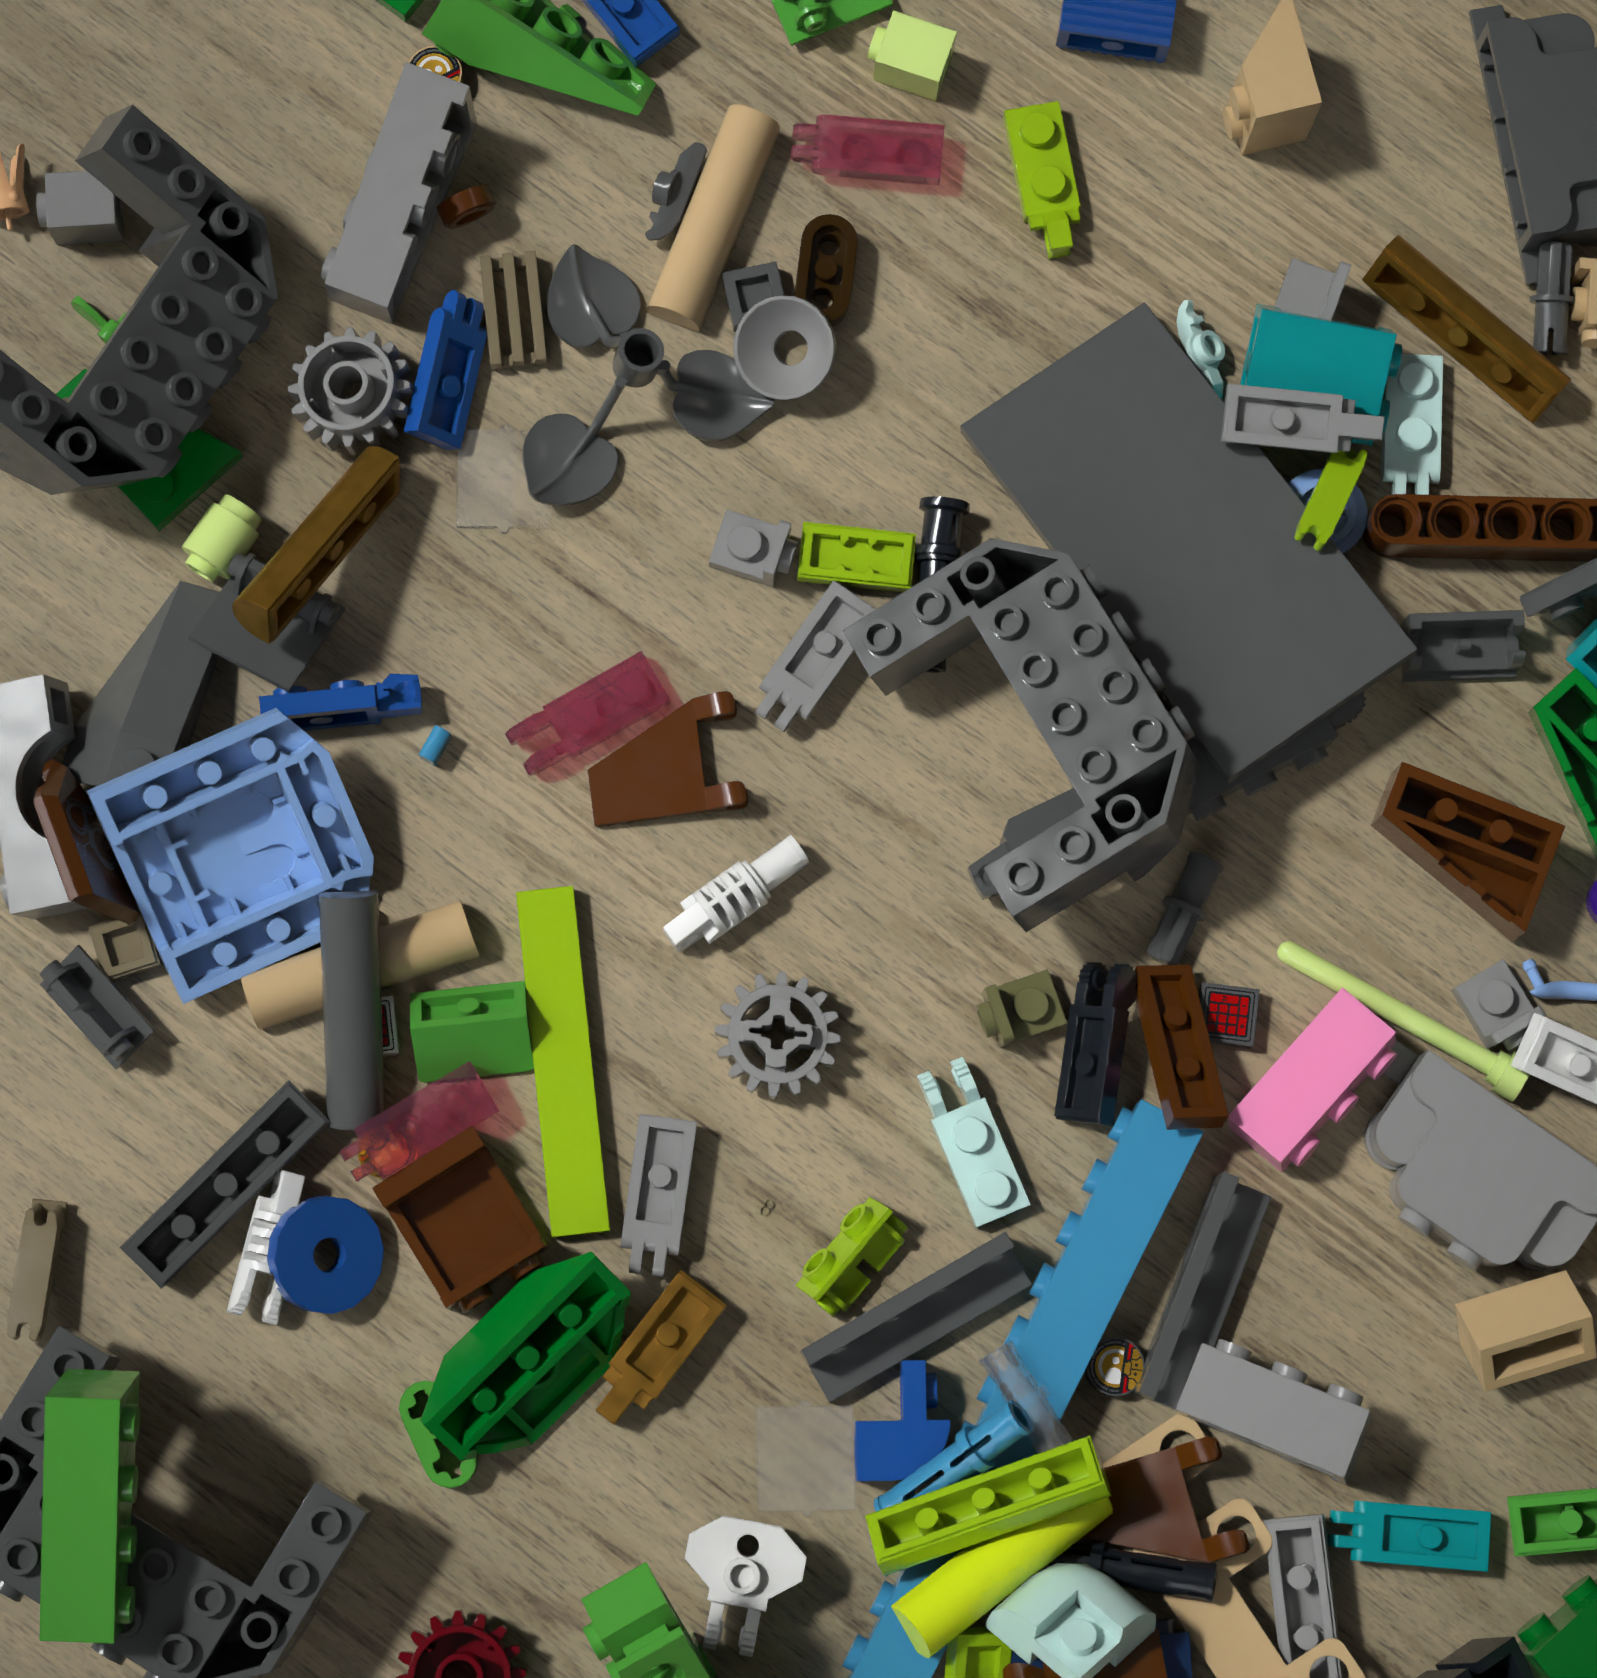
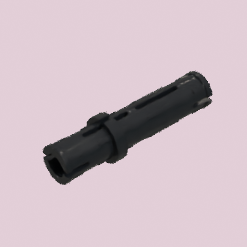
(1145, 1571)

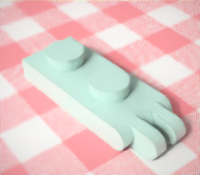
(1414, 425)

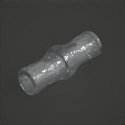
(1017, 1384)

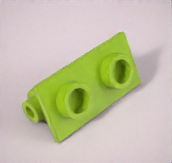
(831, 1273)

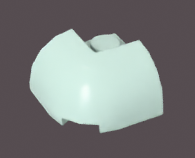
(1072, 1620)

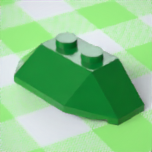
(528, 1358)

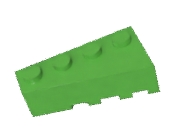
(88, 1505)

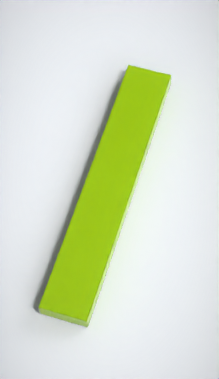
(562, 1062)

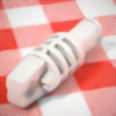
(734, 895)

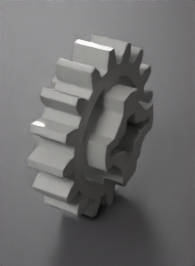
(805, 1035)

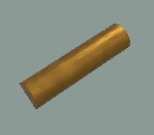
(1466, 329)
(319, 544)

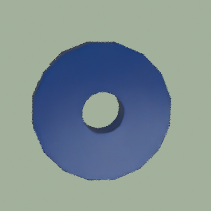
(356, 1263)

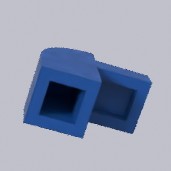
(900, 1447)

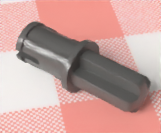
(1553, 296)
(1184, 909)

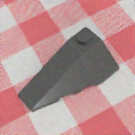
(150, 698)

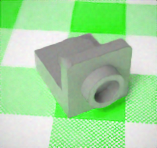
(753, 548)
(1496, 1006)

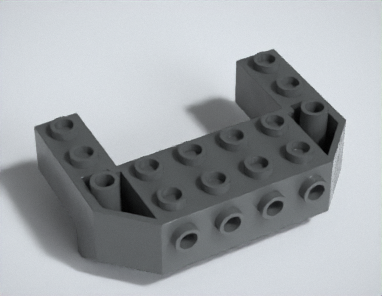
(173, 341)
(1081, 692)
(187, 1610)

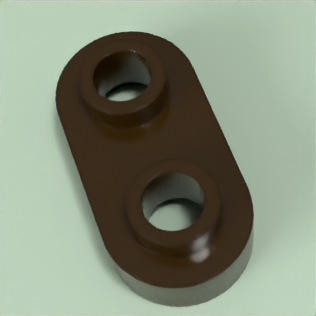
(826, 273)

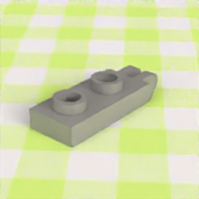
(812, 657)
(658, 1190)

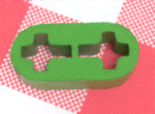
(426, 1443)

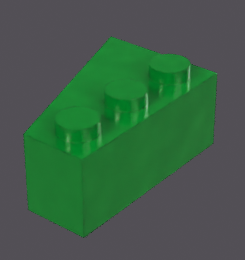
(1569, 734)
(1567, 1639)

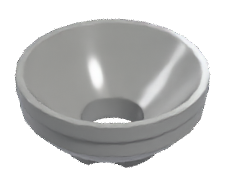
(757, 347)

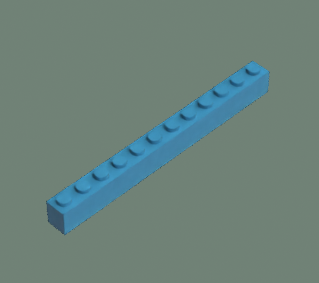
(1061, 1330)

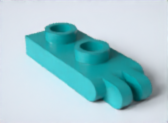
(1415, 1535)

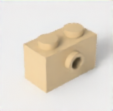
(1536, 1314)

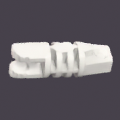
(283, 1194)

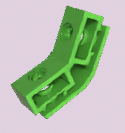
(642, 1630)

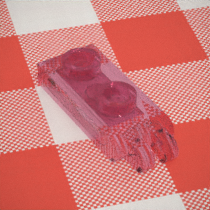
(871, 149)
(421, 1122)

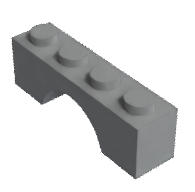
(33, 728)

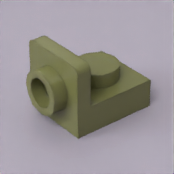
(1020, 1009)

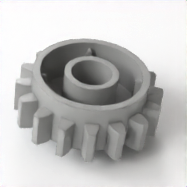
(338, 364)

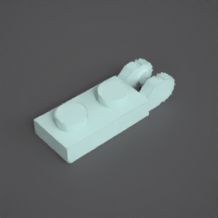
(974, 1149)

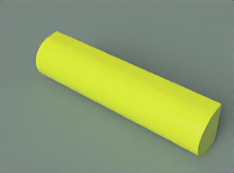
(986, 1575)

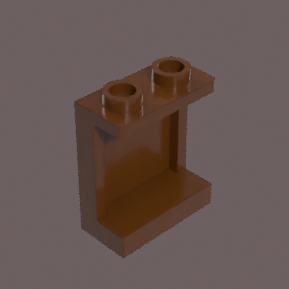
(462, 1220)

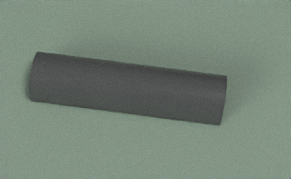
(352, 1007)
(224, 1184)

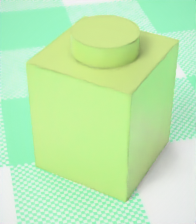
(912, 55)

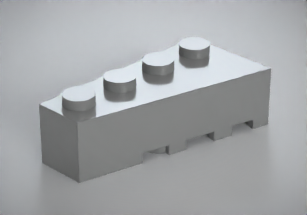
(399, 194)

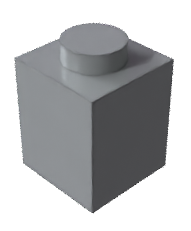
(79, 209)

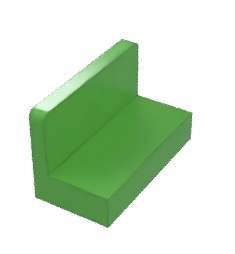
(471, 1025)

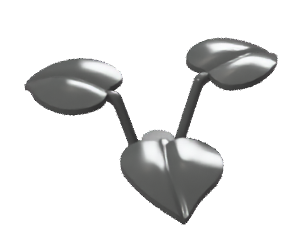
(598, 301)

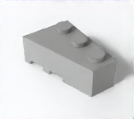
(1276, 1409)

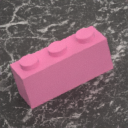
(1314, 1081)

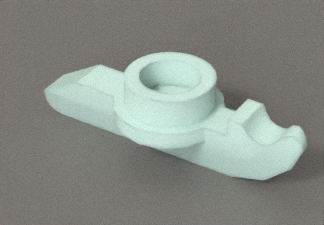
(1202, 347)

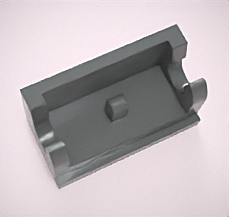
(1464, 645)

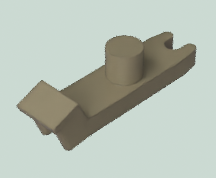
(36, 1267)

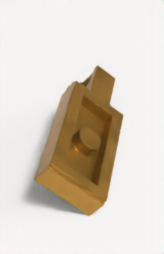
(659, 1345)

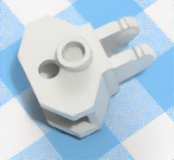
(742, 1578)

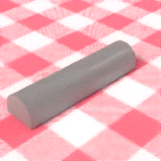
(1303, 1590)

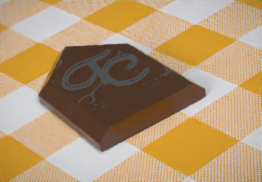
(81, 846)

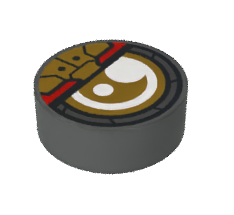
(1115, 1367)

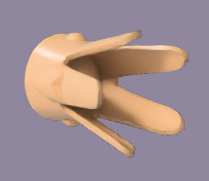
(12, 196)

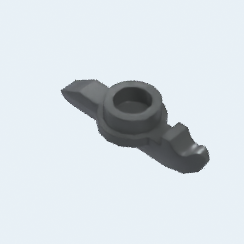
(674, 190)

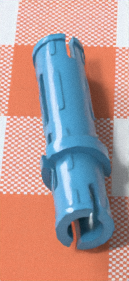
(1004, 1427)

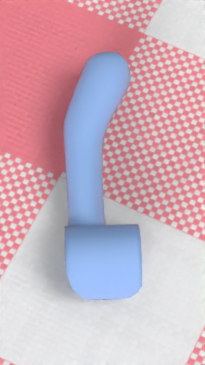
(1558, 989)

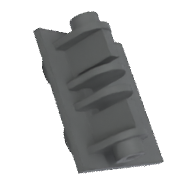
(275, 662)

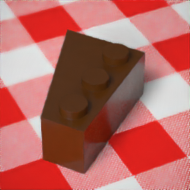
(1470, 844)

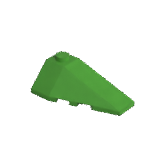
(540, 47)

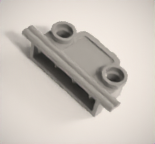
(1479, 1170)

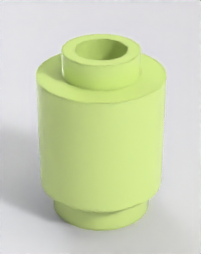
(219, 536)

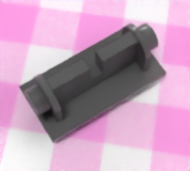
(96, 1006)

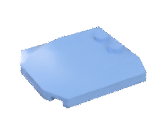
(234, 848)

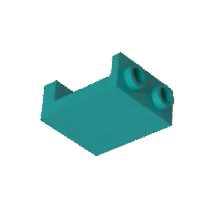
(1322, 357)

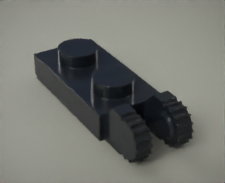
(1095, 1044)

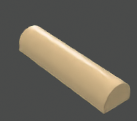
(714, 217)
(406, 952)

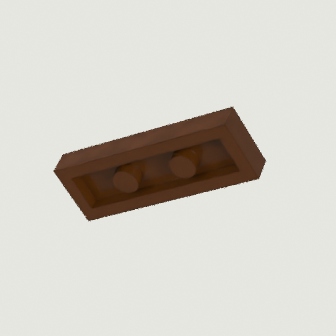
(1179, 1047)

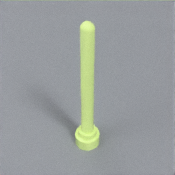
(1498, 1070)

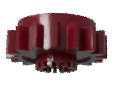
(461, 1642)

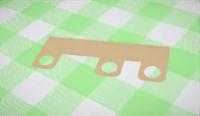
(1226, 1628)

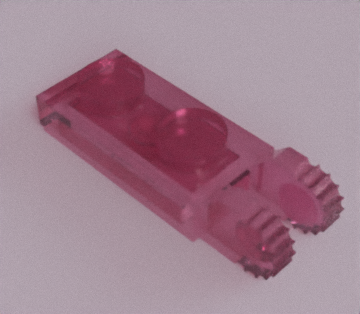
(593, 712)

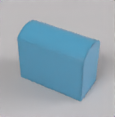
(435, 745)

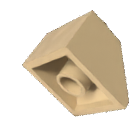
(1275, 88)

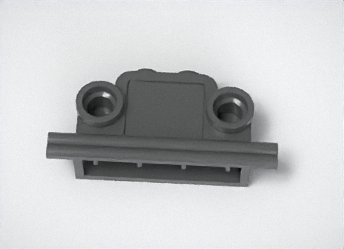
(1544, 124)

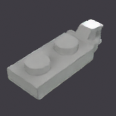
(1294, 419)

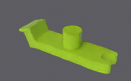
(1330, 496)

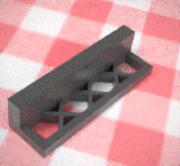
(1202, 1286)
(916, 1317)

